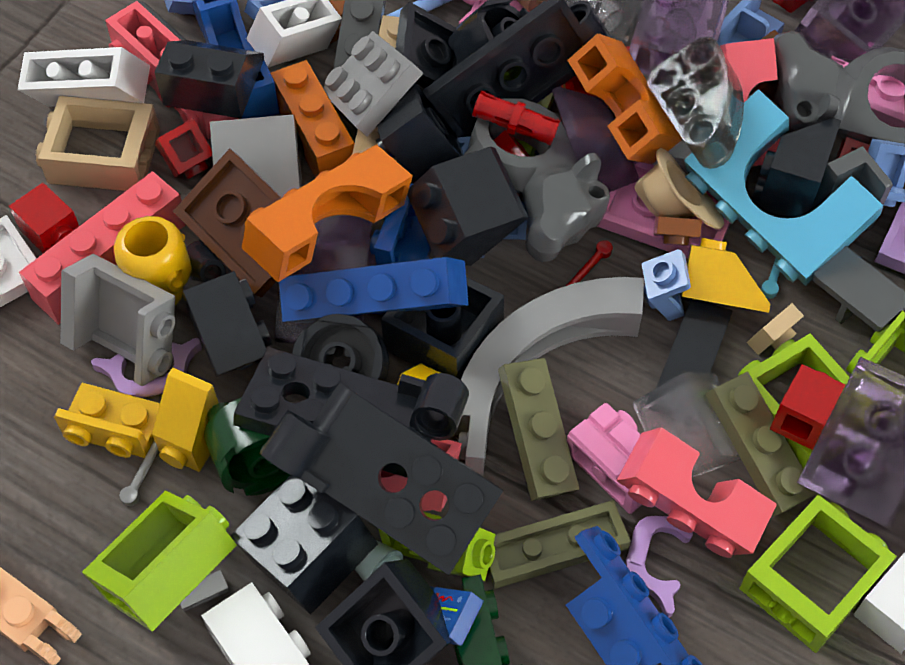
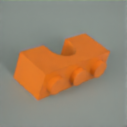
(612, 75)
(317, 122)

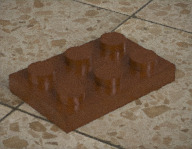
(218, 214)

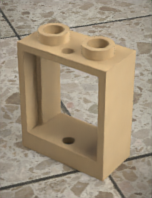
(92, 170)

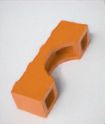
(285, 232)

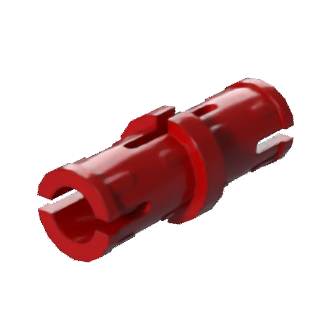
(516, 118)

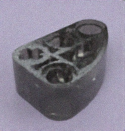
(701, 99)

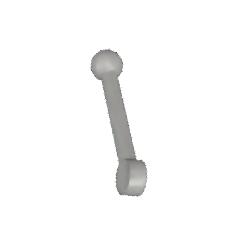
(129, 494)

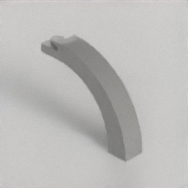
(541, 325)

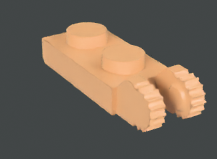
(26, 617)

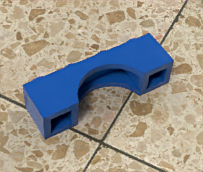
(224, 26)
(375, 289)

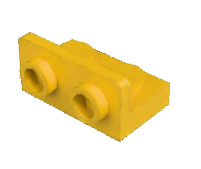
(109, 420)

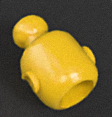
(154, 252)

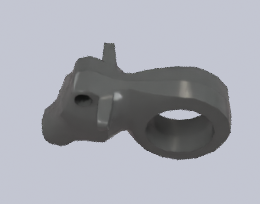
(819, 88)
(557, 190)

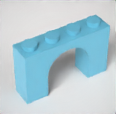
(799, 242)

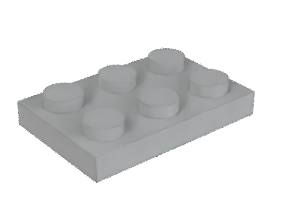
(370, 82)

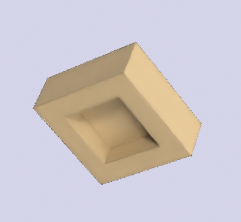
(777, 330)

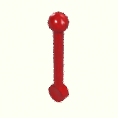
(603, 250)

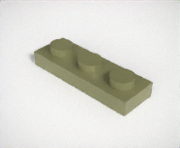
(538, 429)
(762, 451)
(551, 544)

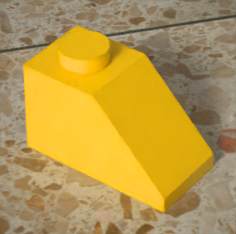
(722, 277)
(183, 420)

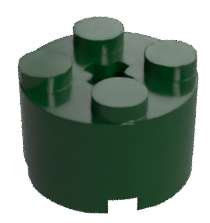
(238, 453)

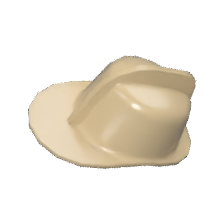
(671, 195)

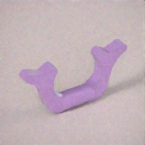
(115, 368)
(660, 590)

